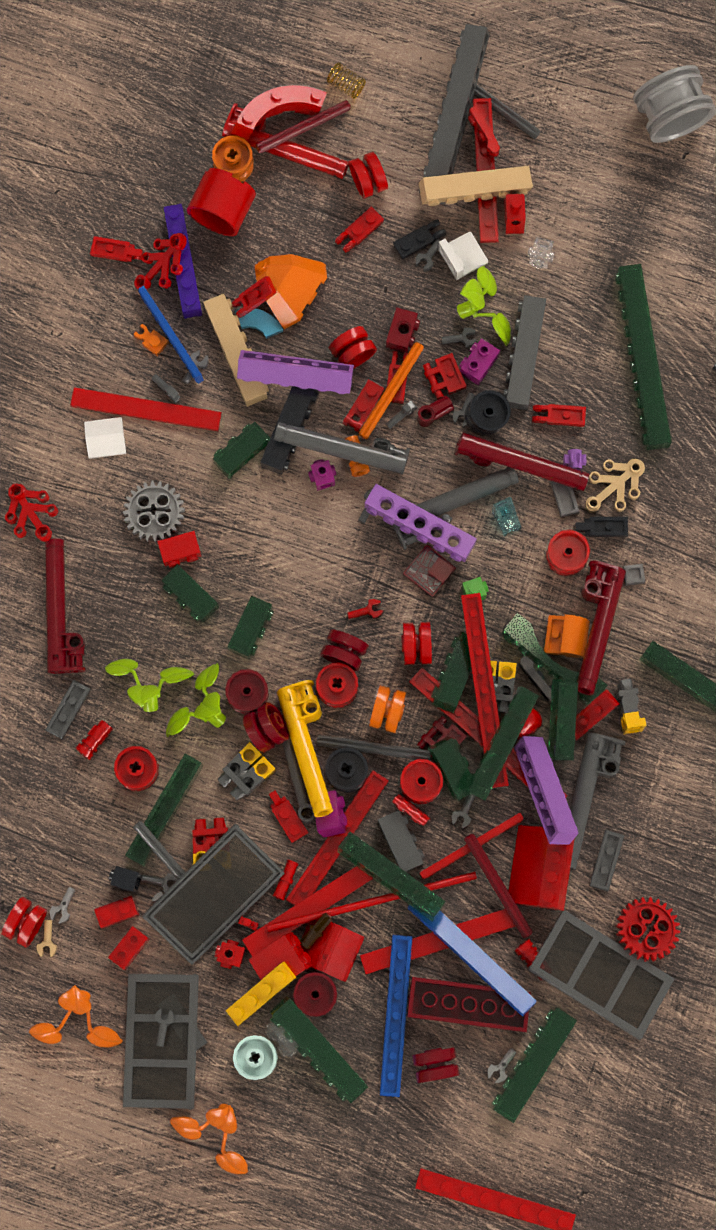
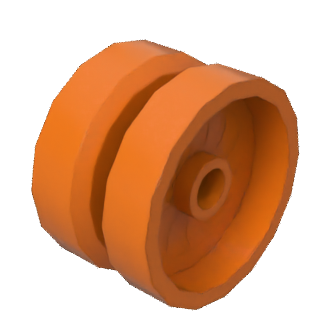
(234, 156)
(388, 709)

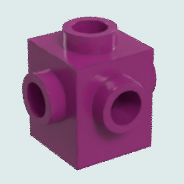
(324, 480)

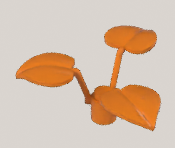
(78, 1002)
(223, 1119)

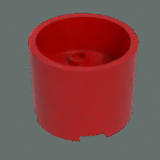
(221, 202)

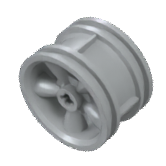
(674, 103)

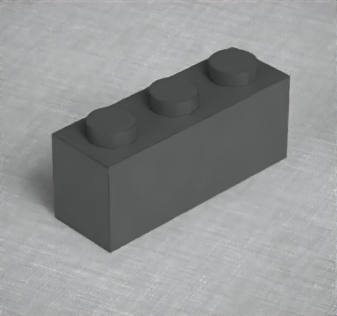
(401, 841)

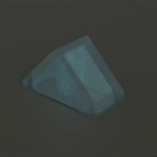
(506, 516)

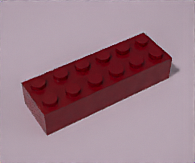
(463, 1005)

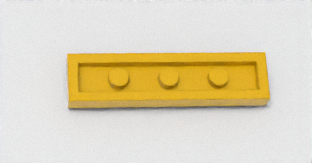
(260, 993)

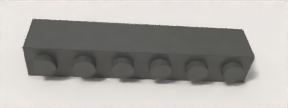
(525, 352)

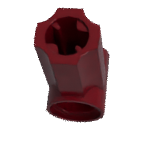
(435, 410)

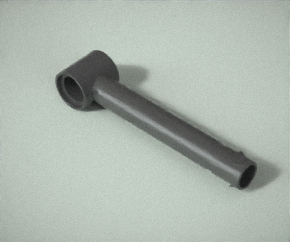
(298, 783)

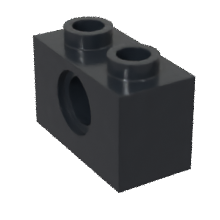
(125, 879)

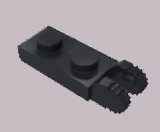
(418, 239)
(536, 678)

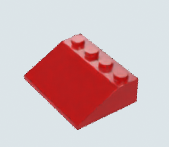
(539, 870)

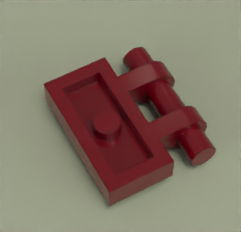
(452, 731)

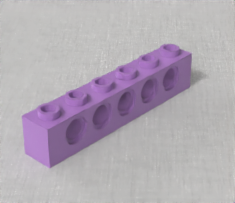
(398, 504)

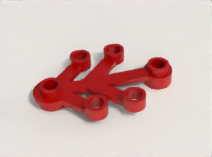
(176, 244)
(28, 510)

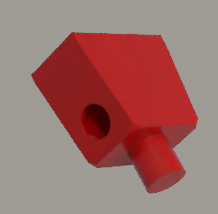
(514, 211)

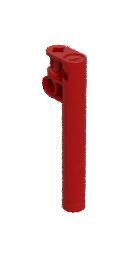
(289, 150)

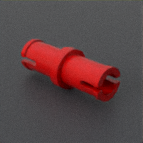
(285, 880)

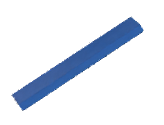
(170, 335)

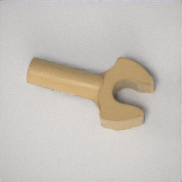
(47, 940)

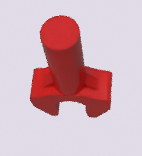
(367, 610)
(248, 923)

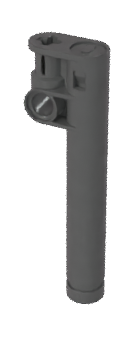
(380, 455)
(457, 498)
(596, 755)

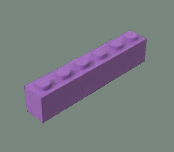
(295, 372)
(546, 790)

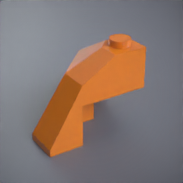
(295, 284)

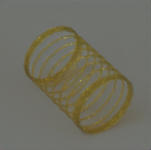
(358, 83)

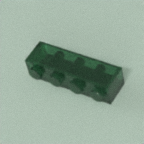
(454, 677)
(563, 719)

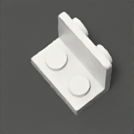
(462, 255)

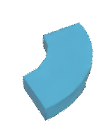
(262, 322)

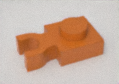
(152, 341)

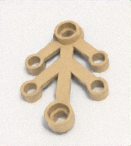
(617, 482)

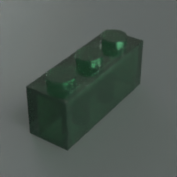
(241, 449)
(189, 594)
(251, 627)
(452, 766)

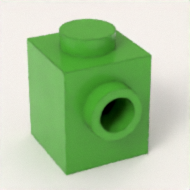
(475, 586)

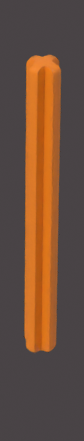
(391, 390)

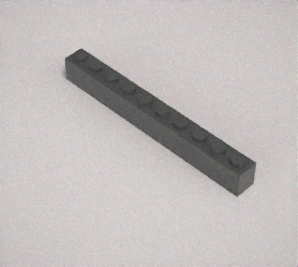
(458, 101)

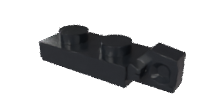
(603, 527)

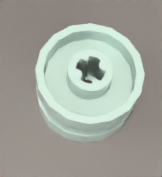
(243, 1057)

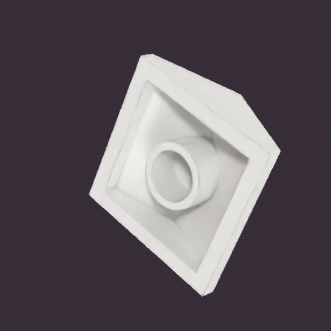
(105, 437)

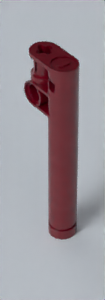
(485, 452)
(607, 589)
(60, 654)

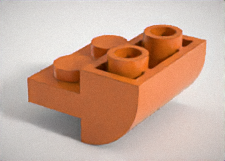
(566, 635)

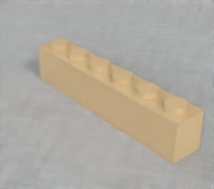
(475, 185)
(232, 342)

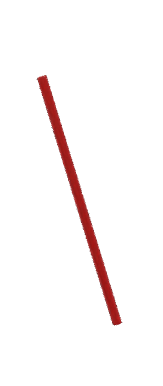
(365, 903)

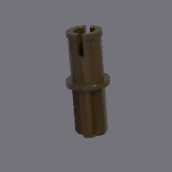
(315, 931)

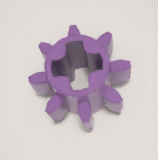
(574, 459)

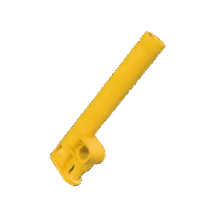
(295, 711)

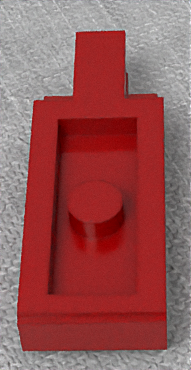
(115, 249)
(287, 817)

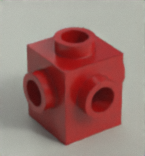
(237, 957)

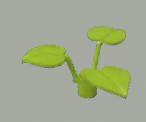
(473, 292)
(147, 695)
(208, 710)

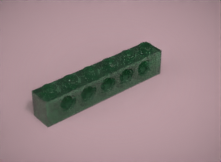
(502, 743)
(391, 876)

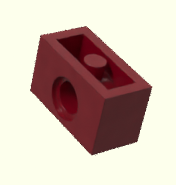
(402, 319)

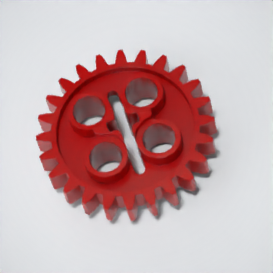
(633, 918)

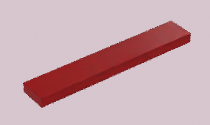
(465, 849)

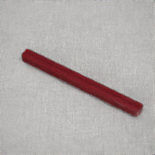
(303, 126)
(498, 885)

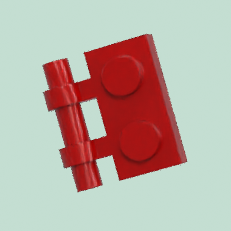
(449, 373)
(406, 806)

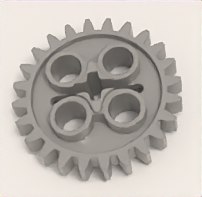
(154, 528)

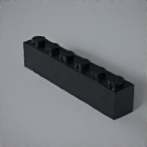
(294, 413)

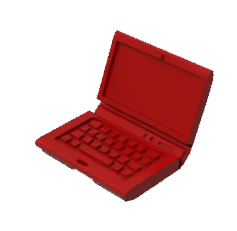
(335, 950)

